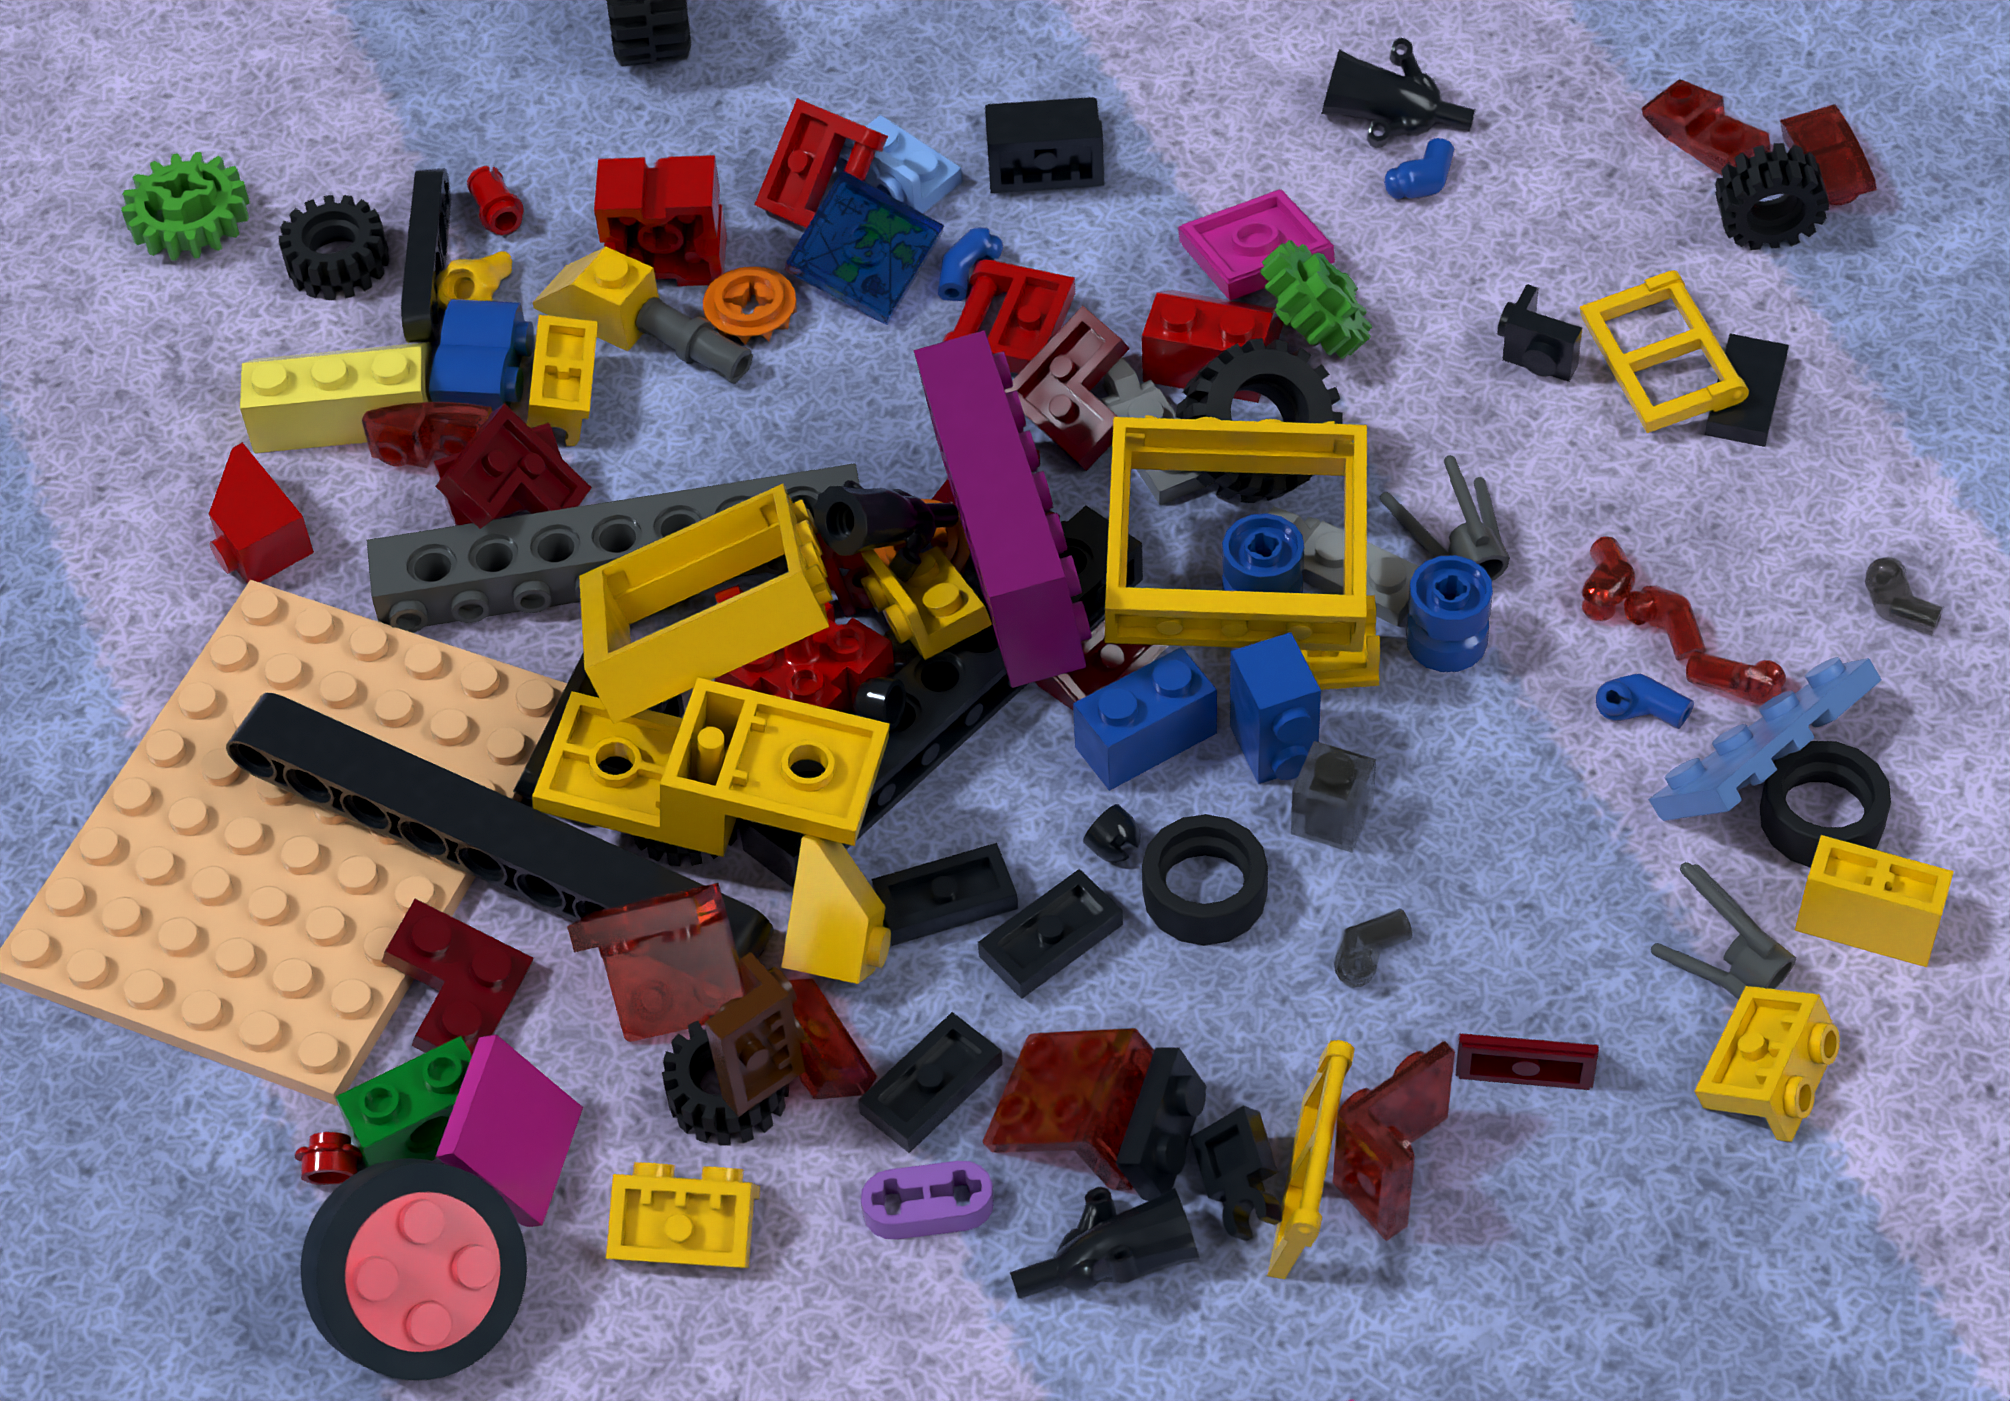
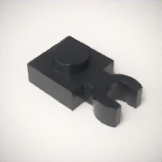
(1233, 1165)

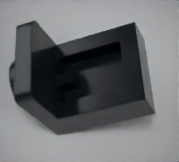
(1538, 341)

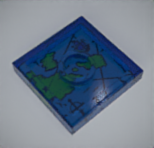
(864, 247)

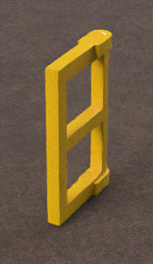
(1665, 286)
(1310, 1159)

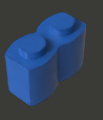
(481, 353)

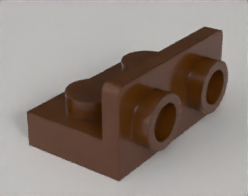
(756, 1038)

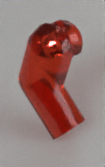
(1609, 581)
(1668, 612)
(1736, 678)

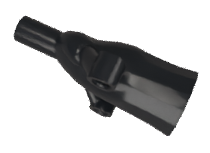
(1390, 100)
(874, 518)
(1114, 1245)

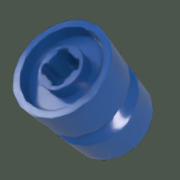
(1263, 555)
(1449, 613)

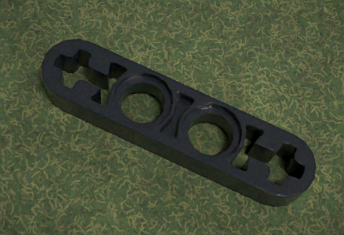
(425, 254)

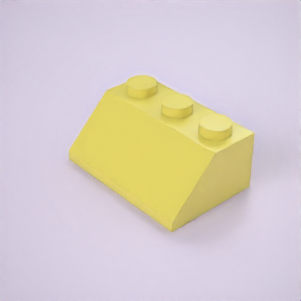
(324, 395)

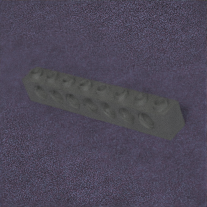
(538, 557)

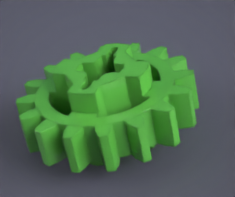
(185, 205)
(1316, 299)

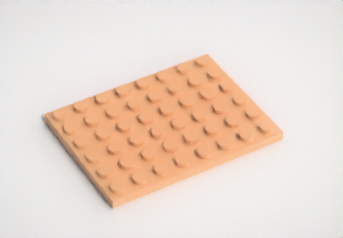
(238, 908)

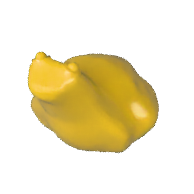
(472, 278)

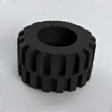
(649, 30)
(1278, 376)

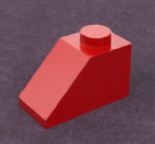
(255, 521)

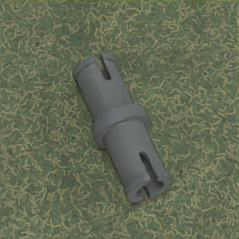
(694, 340)

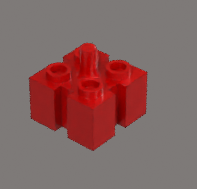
(664, 215)
(820, 667)

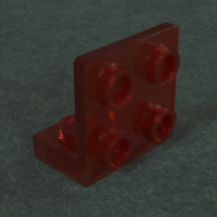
(665, 959)
(1073, 1096)
(1376, 1133)

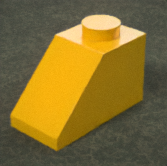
(602, 289)
(834, 916)

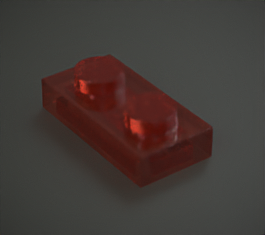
(829, 1053)

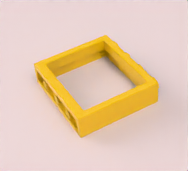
(1238, 617)
(719, 638)

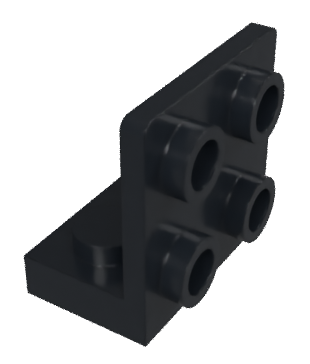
(1044, 145)

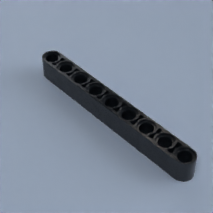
(457, 818)

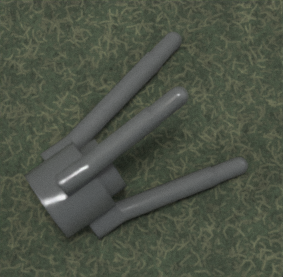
(1469, 540)
(1753, 955)

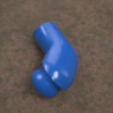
(1421, 176)
(957, 261)
(1641, 696)

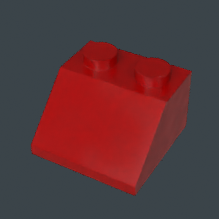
(1193, 329)

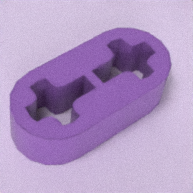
(927, 1200)

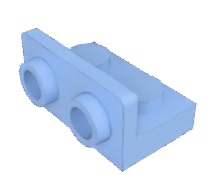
(907, 167)

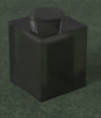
(1333, 796)

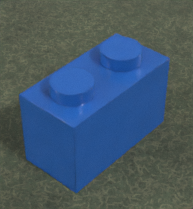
(1273, 707)
(1145, 718)

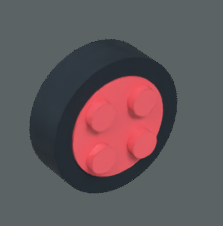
(413, 1269)

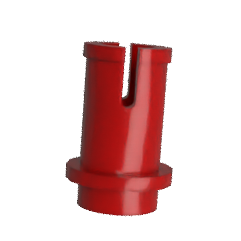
(499, 209)

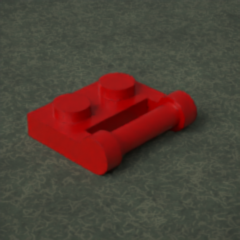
(808, 158)
(1030, 312)

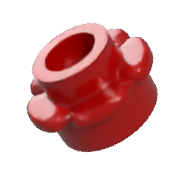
(328, 1158)

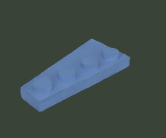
(1748, 753)

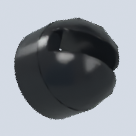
(880, 700)
(1110, 832)

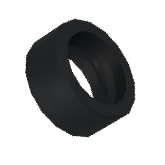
(1824, 763)
(1210, 921)

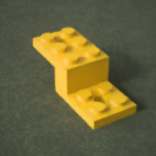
(712, 767)

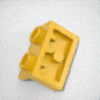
(930, 608)
(1771, 1058)
(681, 1218)

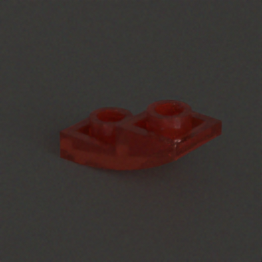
(1698, 125)
(1836, 150)
(416, 430)

